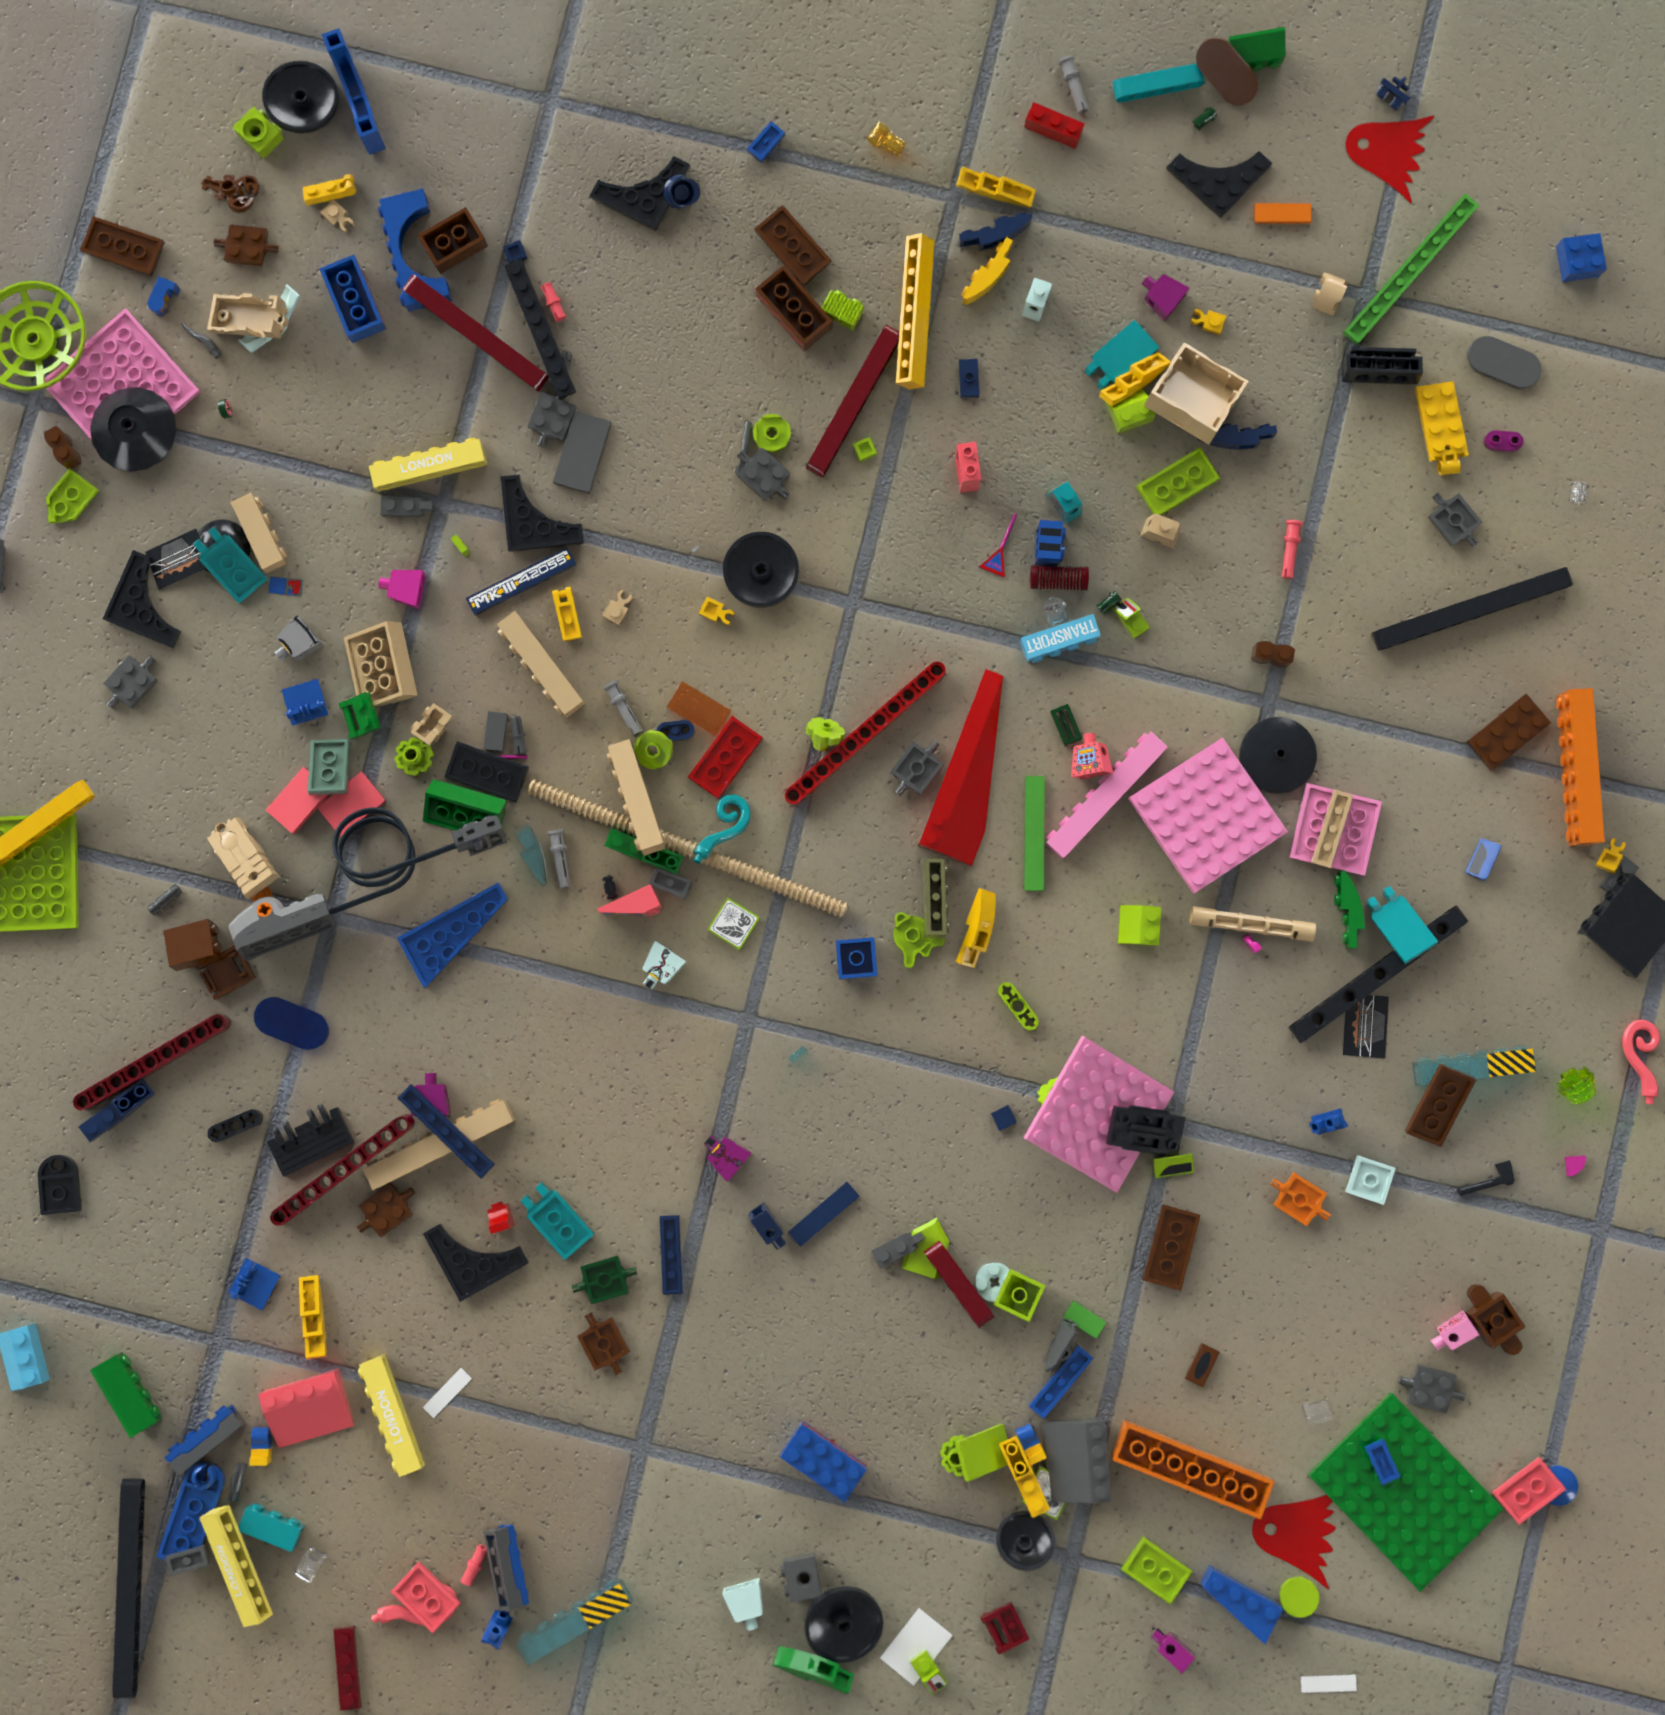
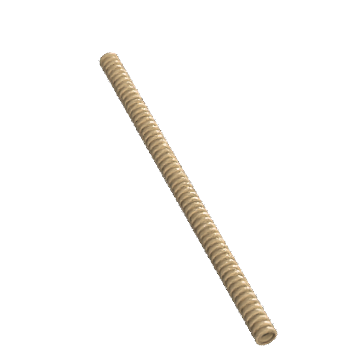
(686, 848)

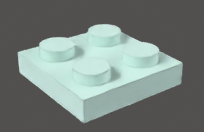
(1370, 1180)

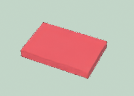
(360, 795)
(294, 804)
(1529, 1490)
(425, 1597)

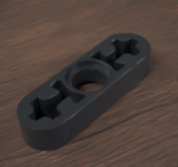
(219, 1126)

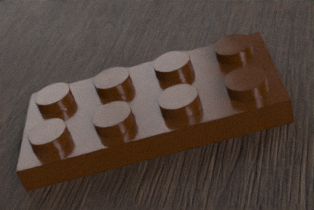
(792, 245)
(122, 246)
(1508, 732)
(1440, 1105)
(1171, 1247)

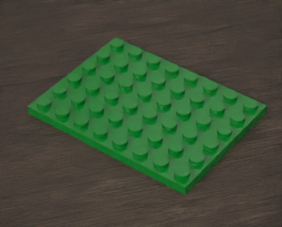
(1421, 1515)

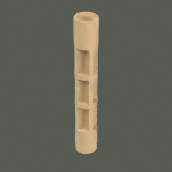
(1263, 925)

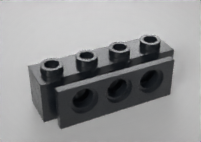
(1389, 374)

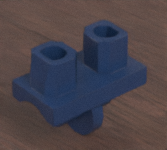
(1387, 87)

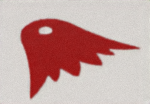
(1388, 150)
(1297, 1534)

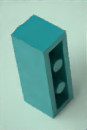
(271, 1527)

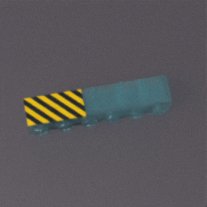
(1479, 1065)
(574, 1622)

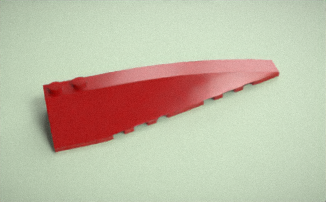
(963, 799)

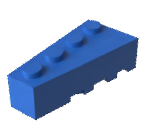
(1249, 1606)

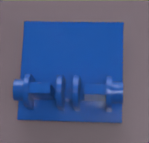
(304, 702)
(254, 1284)

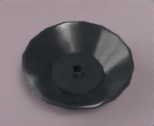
(147, 438)

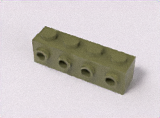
(934, 898)

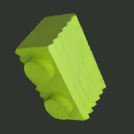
(842, 309)

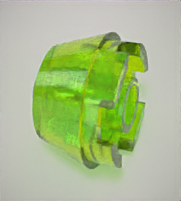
(1577, 1085)

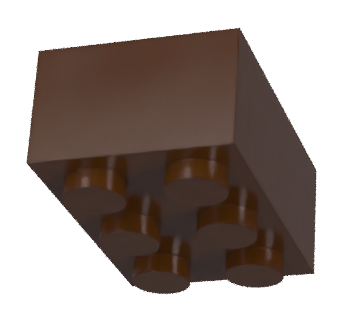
(452, 240)

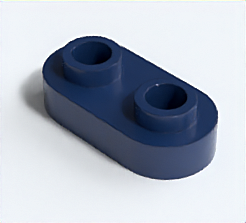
(675, 729)

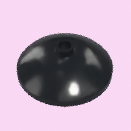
(225, 527)
(1022, 1528)

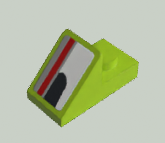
(1131, 618)
(928, 1672)

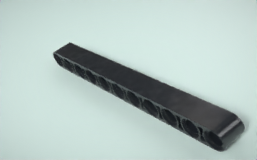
(1472, 608)
(128, 1588)

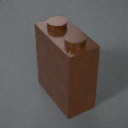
(192, 944)

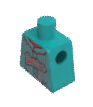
(1065, 501)

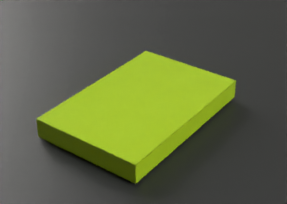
(981, 1452)
(1156, 1570)

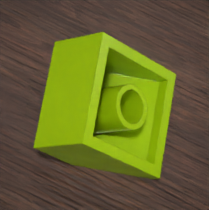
(1131, 412)
(1139, 925)
(1019, 1295)

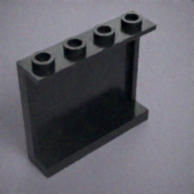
(1628, 924)

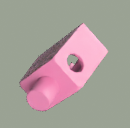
(1462, 1329)

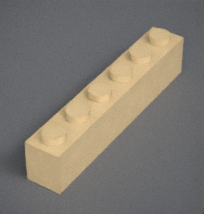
(540, 663)
(636, 797)

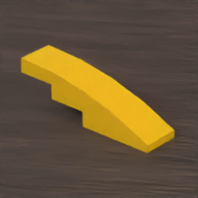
(995, 187)
(1138, 377)
(312, 1317)

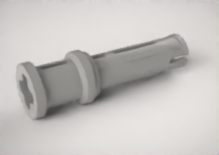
(1071, 76)
(619, 700)
(559, 848)

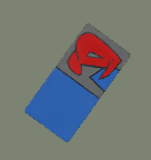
(285, 586)

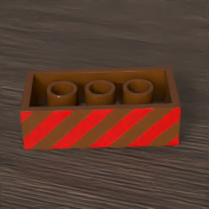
(793, 308)

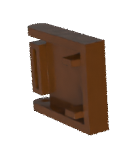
(224, 974)

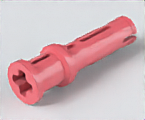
(1292, 540)

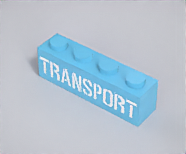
(1060, 638)

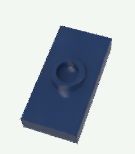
(968, 378)

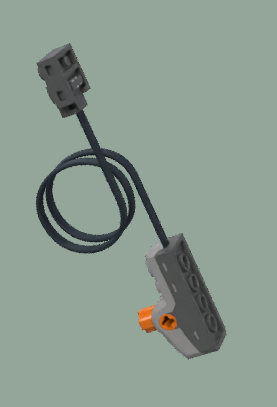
(270, 926)

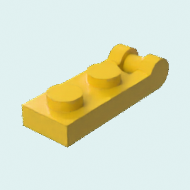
(329, 190)
(567, 615)

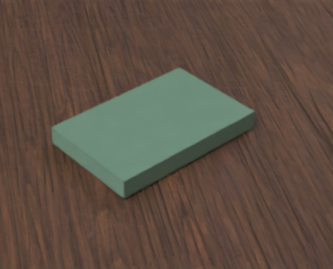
(329, 767)

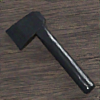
(1506, 1177)

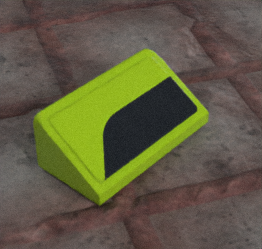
(1173, 1165)

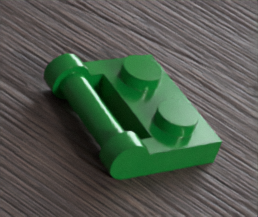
(364, 713)

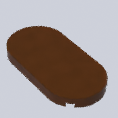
(1227, 71)

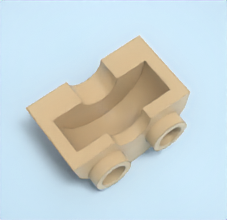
(1330, 293)
(432, 725)

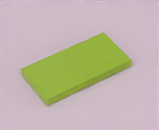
(1178, 482)

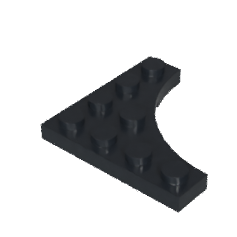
(1219, 186)
(644, 200)
(529, 527)
(133, 607)
(469, 1269)

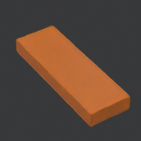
(1282, 213)

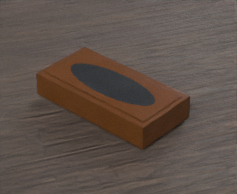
(1202, 1365)

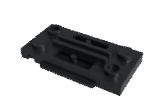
(1145, 1130)

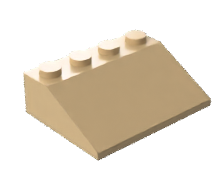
(381, 663)

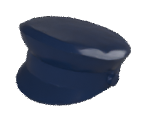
(681, 191)

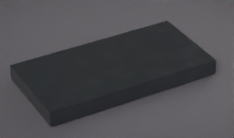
(486, 771)

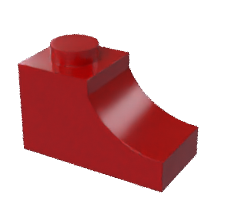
(500, 1217)

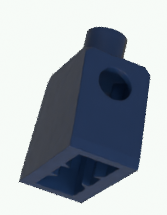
(762, 1221)

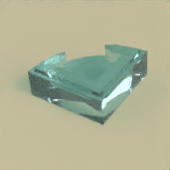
(797, 1054)

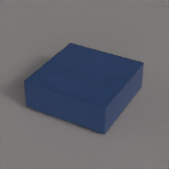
(515, 251)
(1003, 1117)

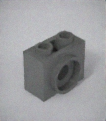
(795, 1587)

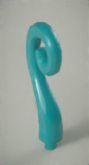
(706, 846)

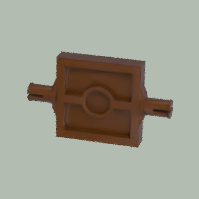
(246, 245)
(386, 1209)
(603, 1343)

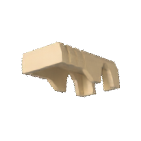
(247, 316)
(242, 857)

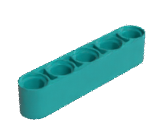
(1157, 83)

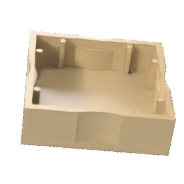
(1196, 393)

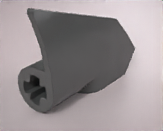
(1059, 1347)

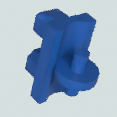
(1328, 1121)
(497, 1629)

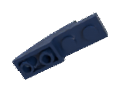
(991, 237)
(1230, 438)
(117, 1110)

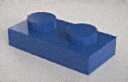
(766, 141)
(1382, 1461)

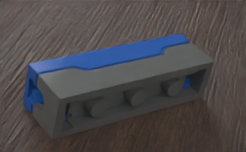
(205, 1439)
(506, 1567)

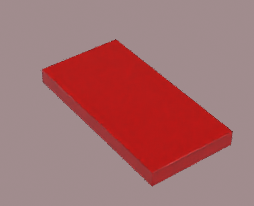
(725, 757)

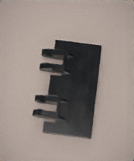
(312, 1142)

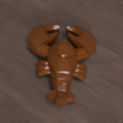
(233, 190)

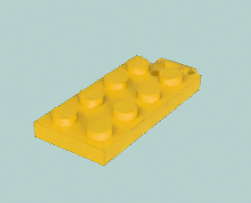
(1442, 426)

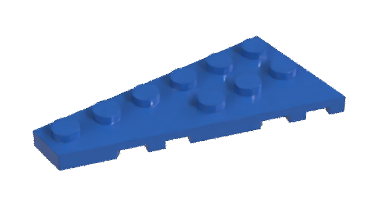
(444, 936)

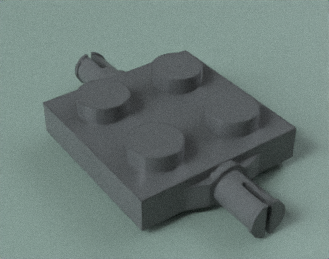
(551, 418)
(763, 474)
(1455, 519)
(130, 681)
(916, 768)
(1431, 1388)

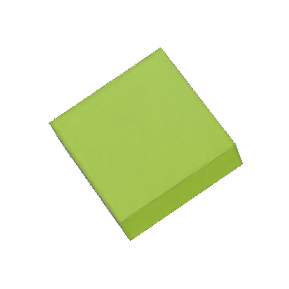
(864, 449)
(460, 545)

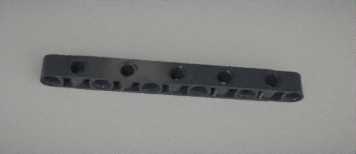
(1367, 982)

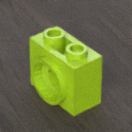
(254, 122)

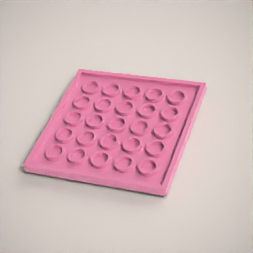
(117, 359)
(1208, 815)
(1080, 1107)

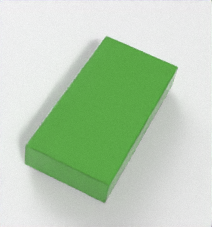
(1085, 1319)

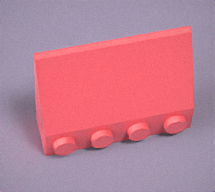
(306, 1408)

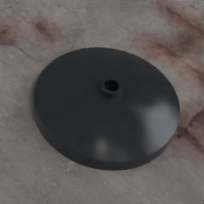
(300, 97)
(759, 552)
(1265, 767)
(843, 1624)

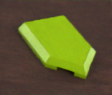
(69, 497)
(917, 1260)

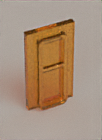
(698, 708)

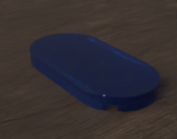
(291, 1023)

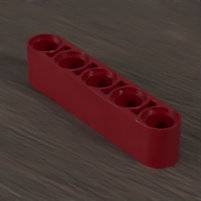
(959, 1284)

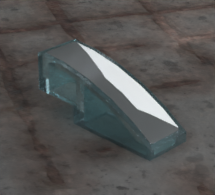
(533, 854)

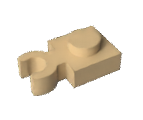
(337, 215)
(616, 610)

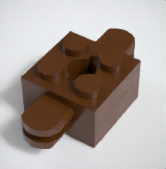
(1495, 1319)

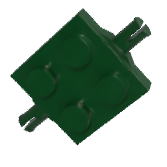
(604, 1279)

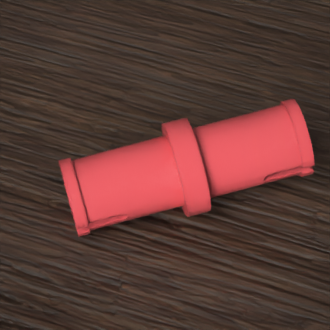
(553, 301)
(474, 1565)

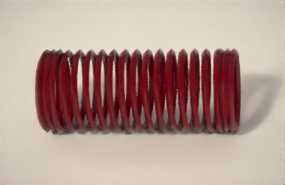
(1034, 577)

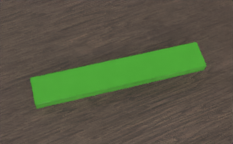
(1034, 833)

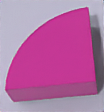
(1253, 946)
(1574, 1164)

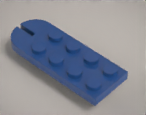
(193, 1501)

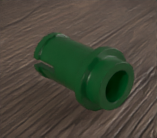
(1204, 118)
(1109, 602)

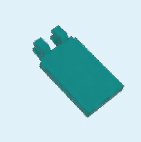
(1121, 352)
(230, 565)
(1401, 926)
(557, 1221)

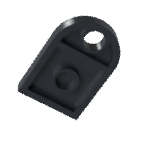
(59, 1188)

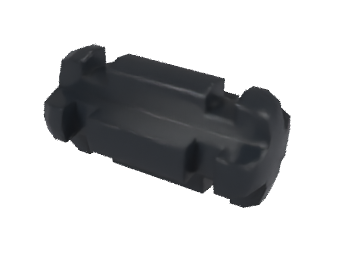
(610, 887)

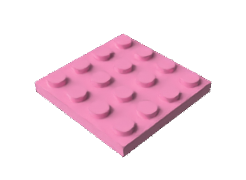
(1357, 834)

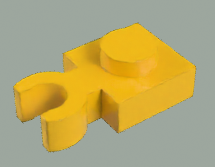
(1212, 322)
(713, 610)
(1611, 858)

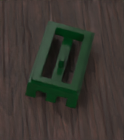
(1072, 740)

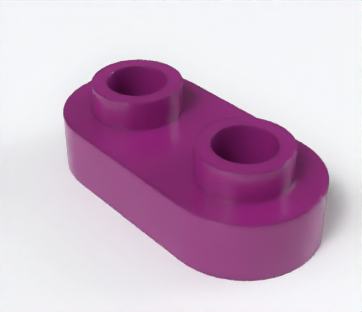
(1504, 441)

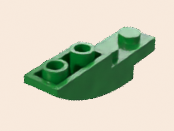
(625, 845)
(1348, 900)
(813, 1667)

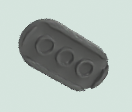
(1504, 362)

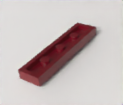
(347, 1668)

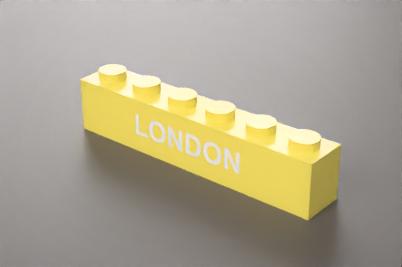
(428, 464)
(391, 1415)
(236, 1566)

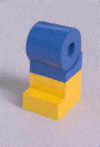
(1030, 1444)
(261, 1447)

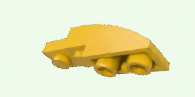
(986, 278)
(980, 928)
(1024, 1476)

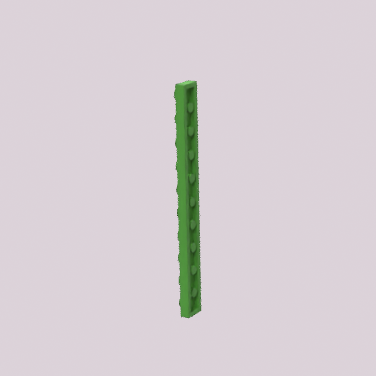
(1411, 269)

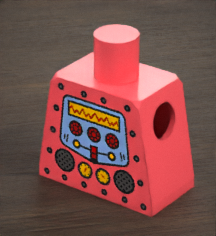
(1090, 759)

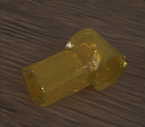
(882, 137)

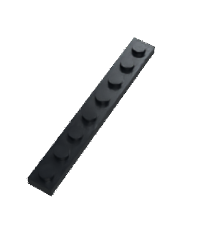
(540, 329)

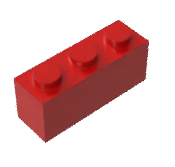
(1054, 125)

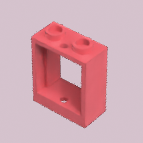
(967, 470)

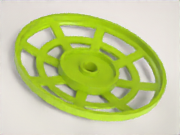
(46, 334)

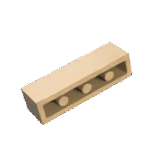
(259, 533)

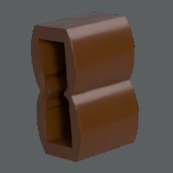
(62, 447)
(1267, 652)

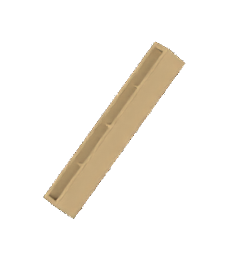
(432, 1148)

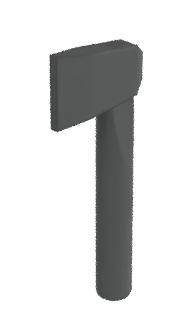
(745, 444)

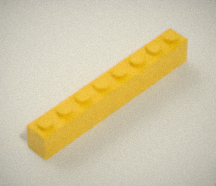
(915, 311)

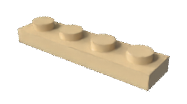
(1332, 829)

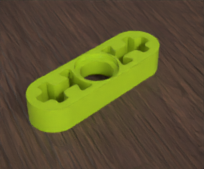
(1013, 991)

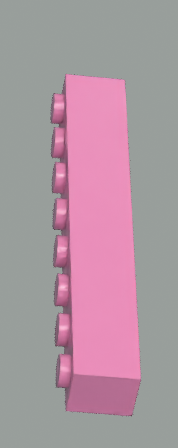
(1106, 795)

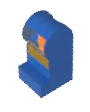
(161, 295)

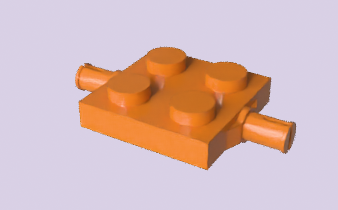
(1300, 1199)

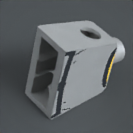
(297, 640)

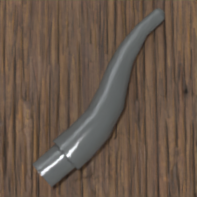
(211, 346)

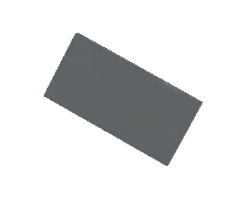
(582, 452)

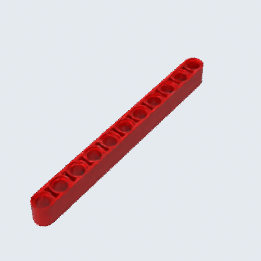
(870, 725)

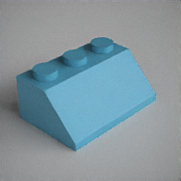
(23, 1357)

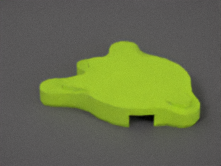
(910, 938)

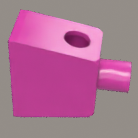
(404, 586)

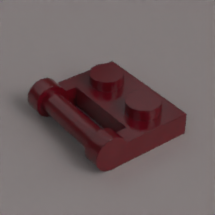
(1010, 1624)

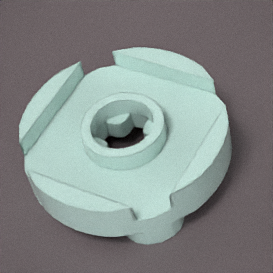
(983, 1281)

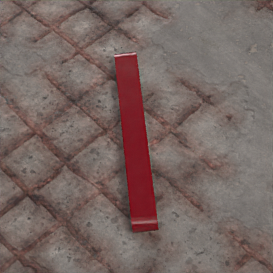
(475, 332)
(854, 401)
(143, 1066)
(334, 1174)

